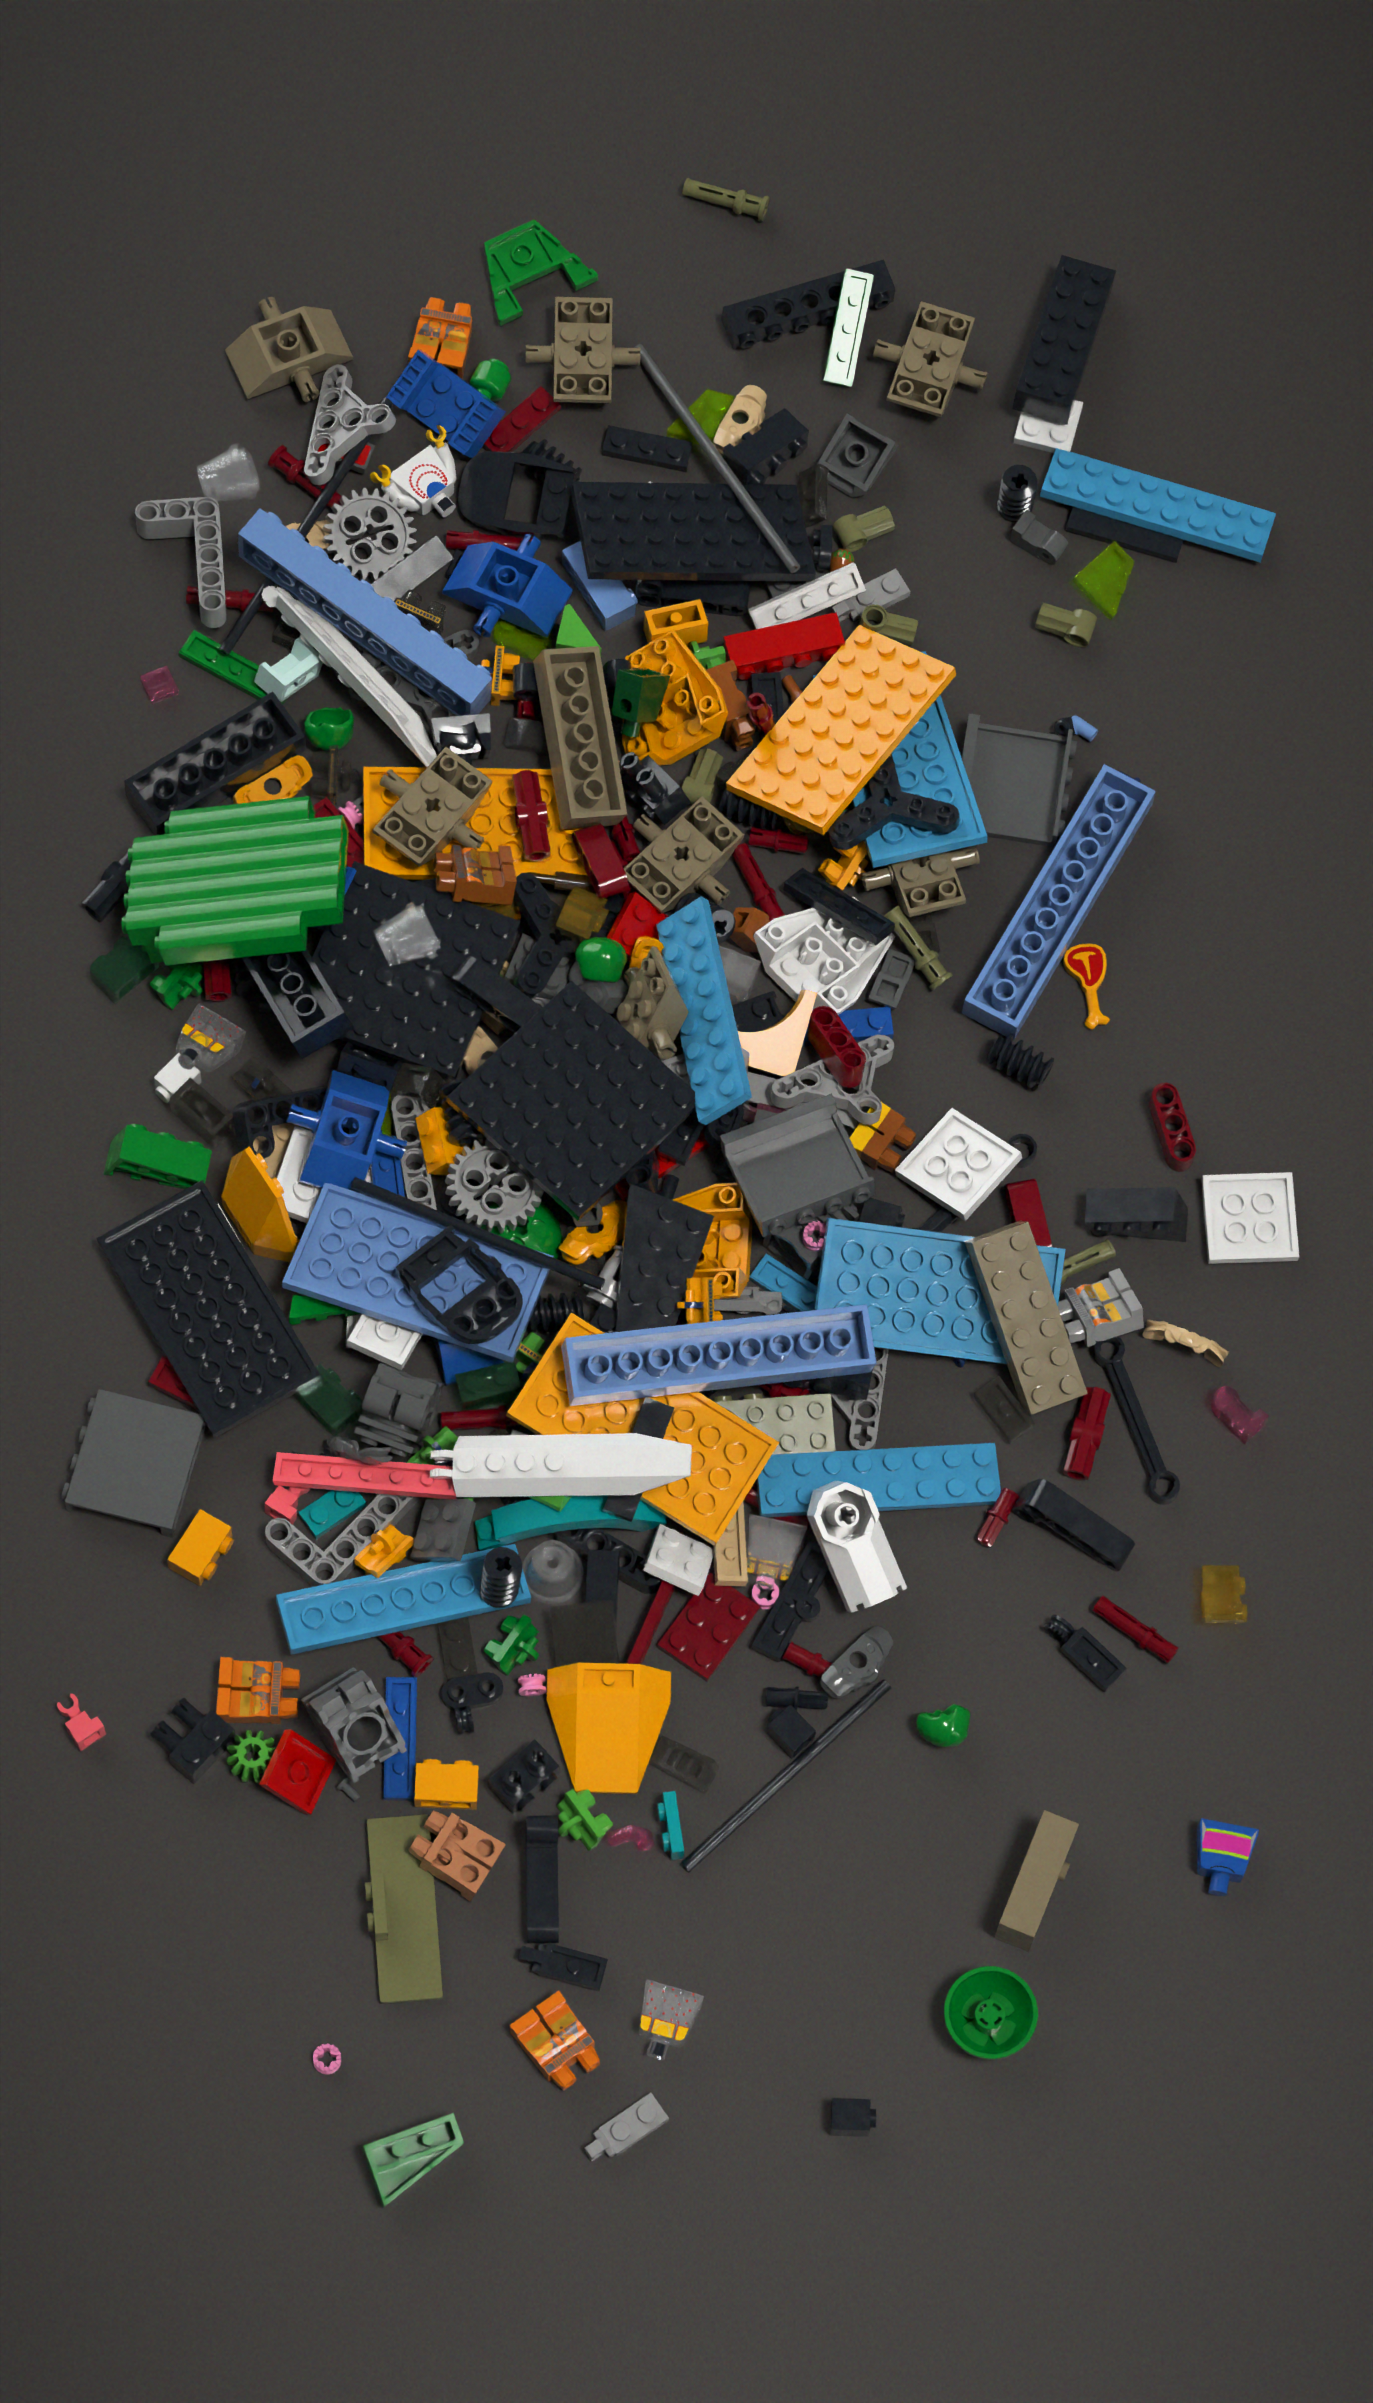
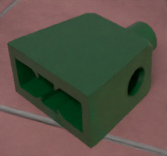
(638, 697)

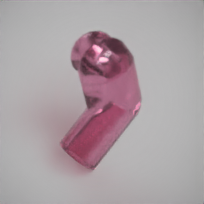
(632, 1833)

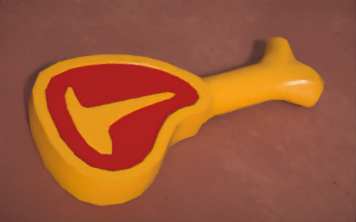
(1088, 967)

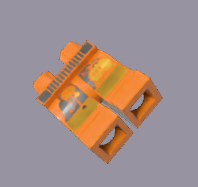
(446, 330)
(255, 1691)
(567, 2045)

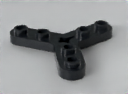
(906, 809)
(542, 919)

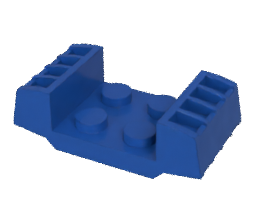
(446, 400)

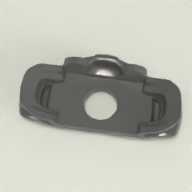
(349, 1448)
(843, 1677)

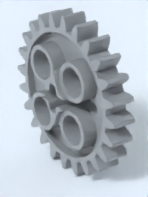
(359, 511)
(476, 1165)

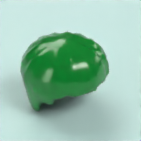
(329, 727)
(601, 959)
(944, 1727)

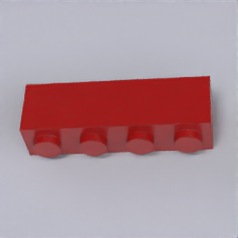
(784, 645)

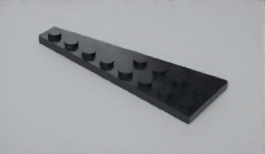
(657, 1258)

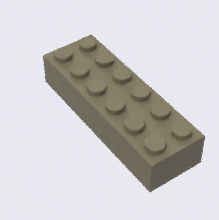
(580, 737)
(1026, 1317)

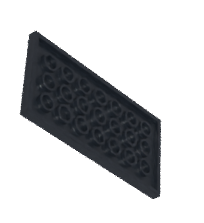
(688, 532)
(208, 1309)

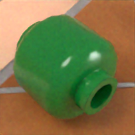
(491, 379)

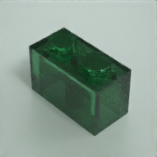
(121, 969)
(488, 1386)
(331, 1402)

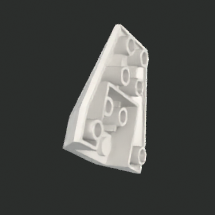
(818, 956)

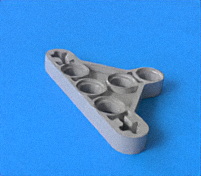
(340, 434)
(827, 1083)
(849, 1408)

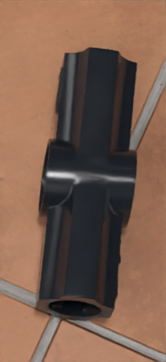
(109, 890)

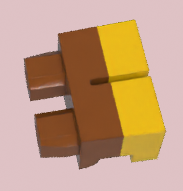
(875, 1140)

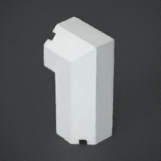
(854, 1544)

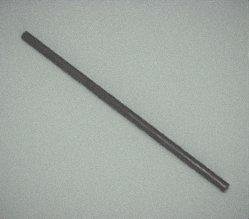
(718, 460)

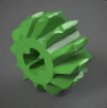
(243, 1747)

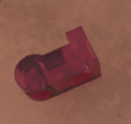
(1236, 1415)

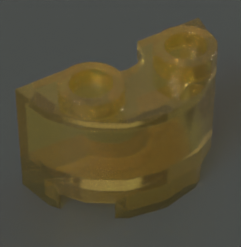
(1222, 1594)

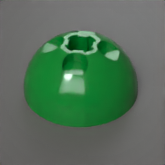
(539, 1233)
(990, 1995)

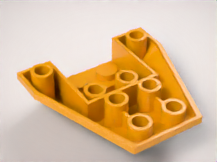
(691, 707)
(258, 1207)
(729, 1239)
(608, 1721)

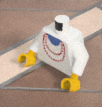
(423, 480)

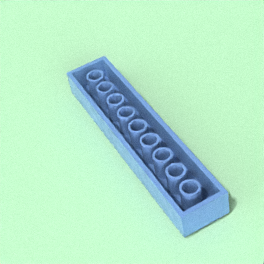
(364, 615)
(1058, 902)
(718, 1355)

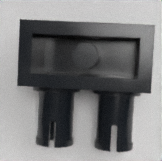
(652, 788)
(201, 1747)
(524, 1777)

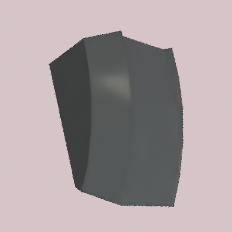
(856, 457)

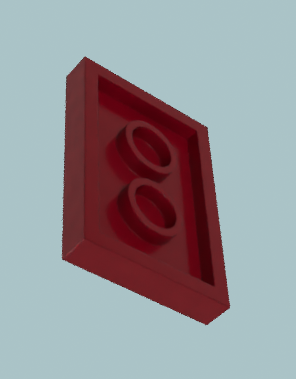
(708, 1628)

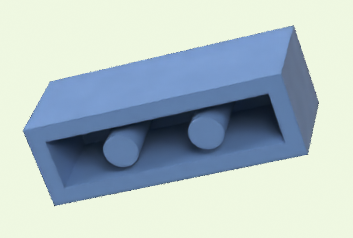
(605, 597)

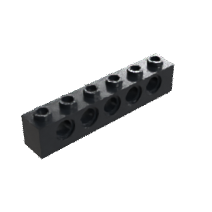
(792, 300)

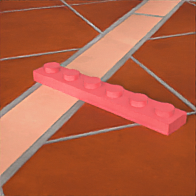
(356, 1476)

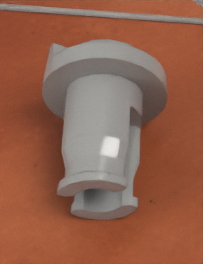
(609, 1292)

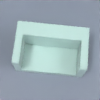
(290, 672)

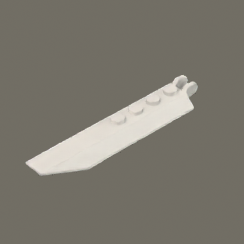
(354, 671)
(562, 1464)

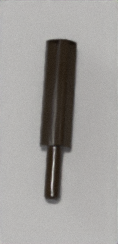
(566, 881)

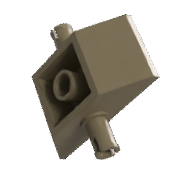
(287, 350)
(583, 350)
(931, 360)
(433, 808)
(702, 843)
(924, 882)
(653, 1006)

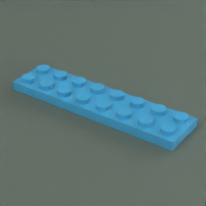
(1158, 504)
(710, 1028)
(893, 1476)
(387, 1604)

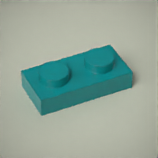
(331, 1511)
(668, 1812)

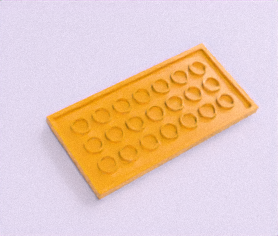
(841, 729)
(492, 820)
(724, 1447)

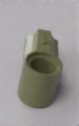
(856, 531)
(890, 625)
(1073, 626)
(703, 776)

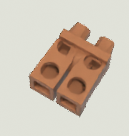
(459, 1854)

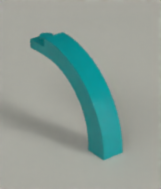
(533, 1518)

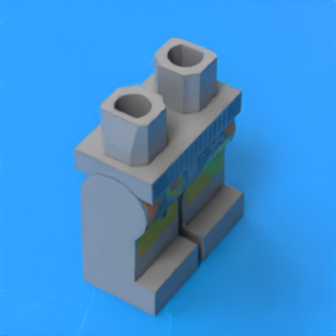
(1101, 1310)

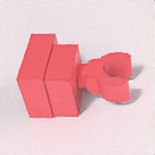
(284, 1503)
(80, 1726)

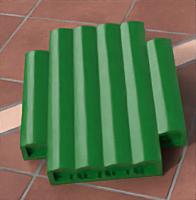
(235, 881)

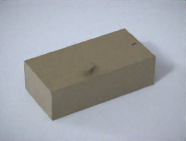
(1037, 1880)

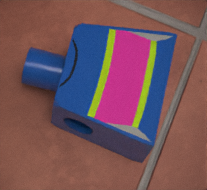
(1223, 1853)

